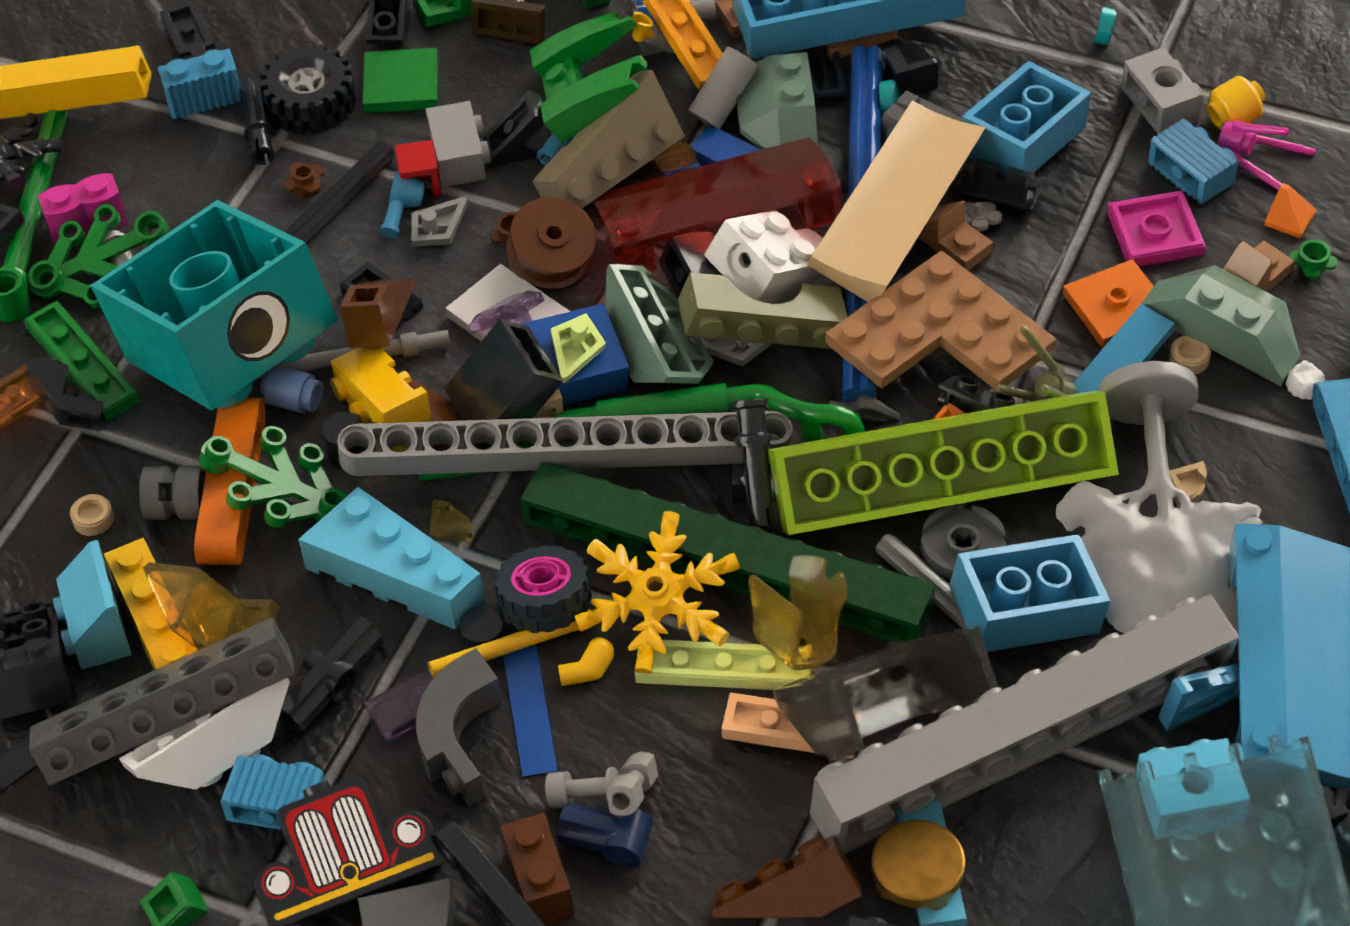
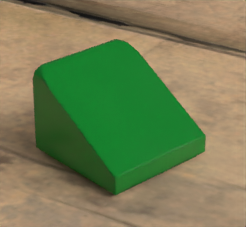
(174, 902)

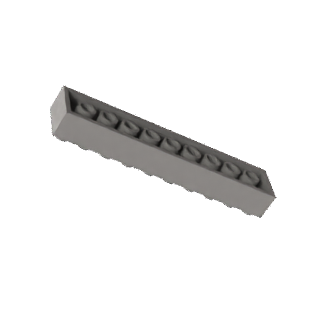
(1020, 724)

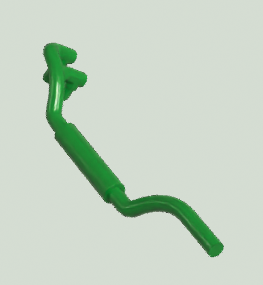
(712, 399)

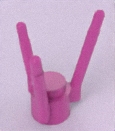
(1241, 140)

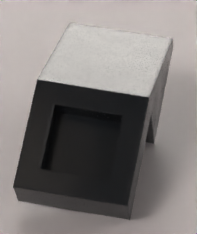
(50, 382)

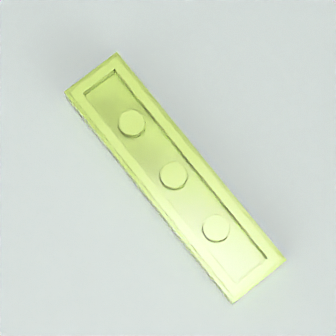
(715, 666)

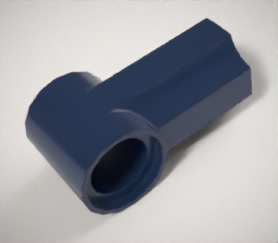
(617, 837)

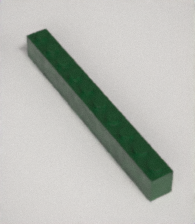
(593, 509)

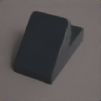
(517, 132)

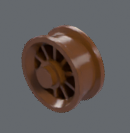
(550, 243)

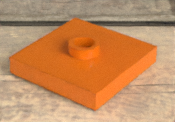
(1108, 298)

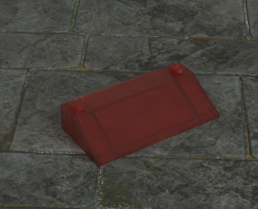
(714, 192)

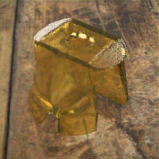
(809, 616)

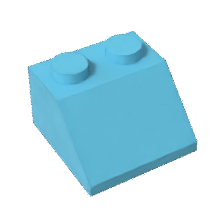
(90, 610)

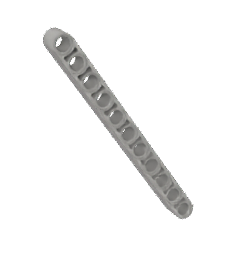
(544, 435)

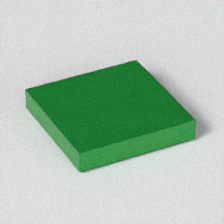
(400, 80)

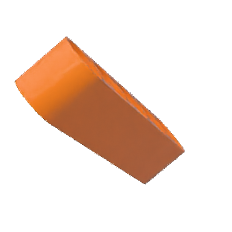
(220, 529)

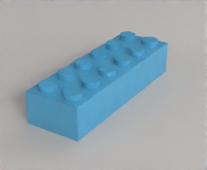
(795, 25)

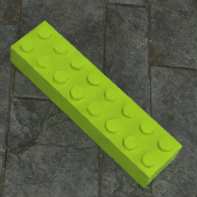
(943, 462)

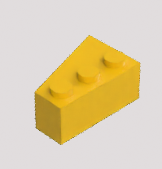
(376, 389)

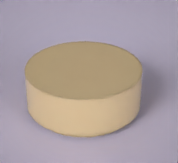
(1190, 354)
(92, 514)

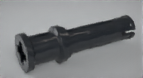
(753, 442)

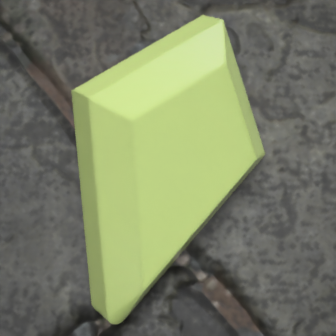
(575, 345)

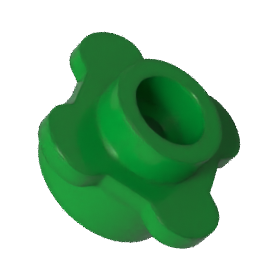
(1313, 258)

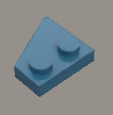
(1198, 694)

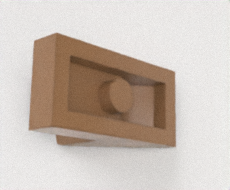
(951, 234)
(1260, 265)

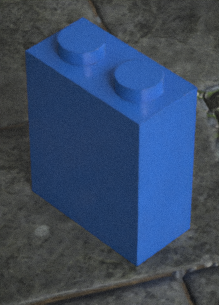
(604, 373)

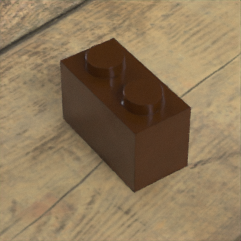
(537, 868)

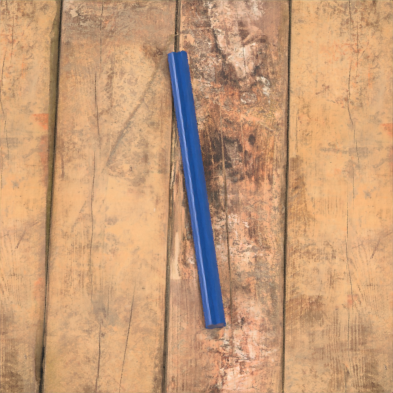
(863, 148)

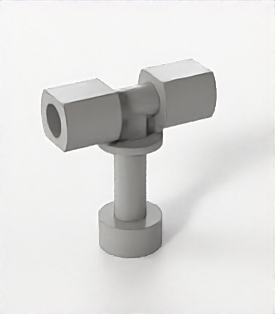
(622, 788)

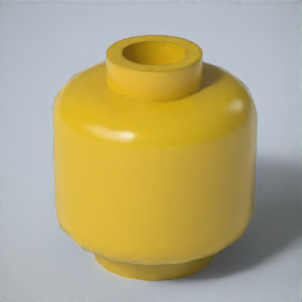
(1235, 101)

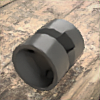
(186, 492)

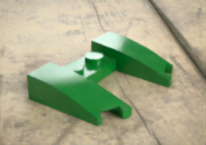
(575, 100)

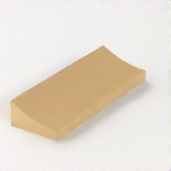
(894, 201)

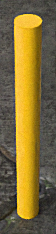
(503, 646)

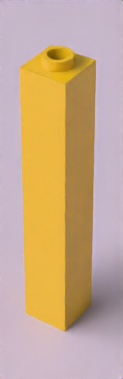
(73, 82)

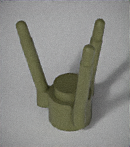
(1048, 384)

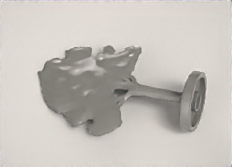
(1162, 558)

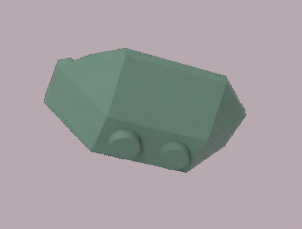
(778, 102)
(1230, 319)
(652, 329)

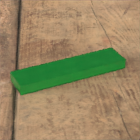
(87, 363)

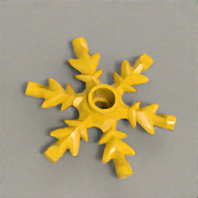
(662, 602)

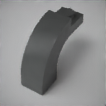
(447, 705)

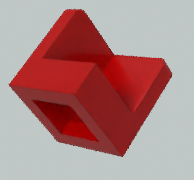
(419, 161)

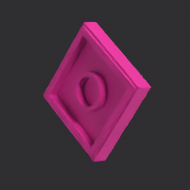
(1156, 228)

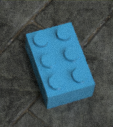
(1028, 118)
(1030, 592)

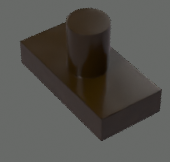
(509, 19)

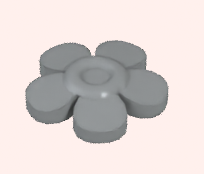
(982, 215)

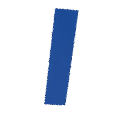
(529, 712)

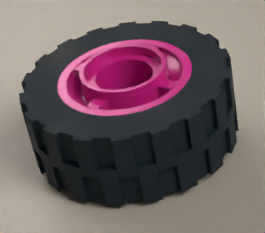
(542, 588)

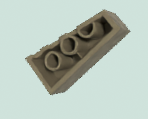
(612, 145)

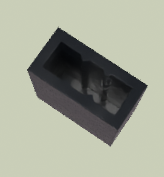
(504, 377)

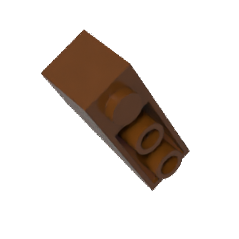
(374, 311)
(801, 886)

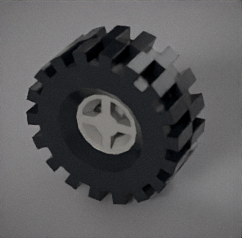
(308, 88)

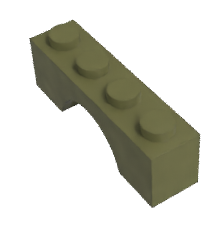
(718, 309)

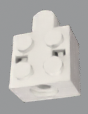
(773, 259)

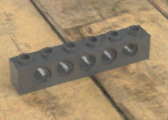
(160, 701)

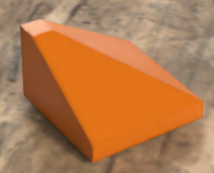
(1290, 212)

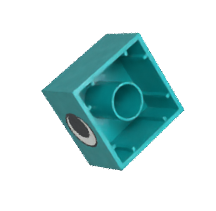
(216, 304)

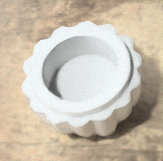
(1302, 378)

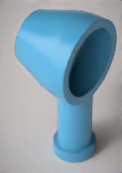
(403, 194)

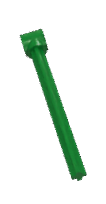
(13, 277)

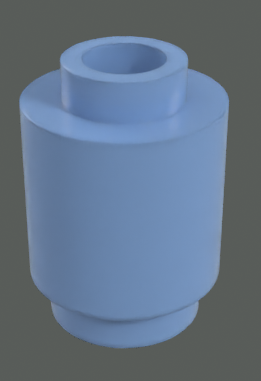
(291, 389)

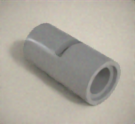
(722, 87)

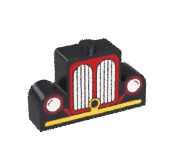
(340, 853)

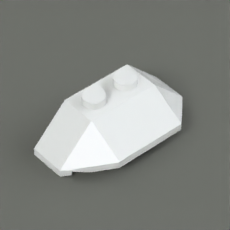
(209, 745)

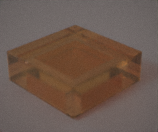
(674, 157)

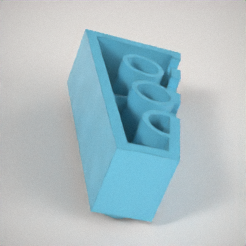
(387, 555)

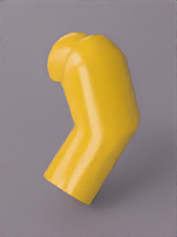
(591, 665)

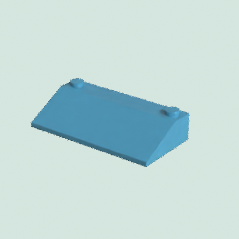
(1293, 644)

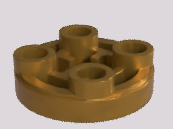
(918, 864)

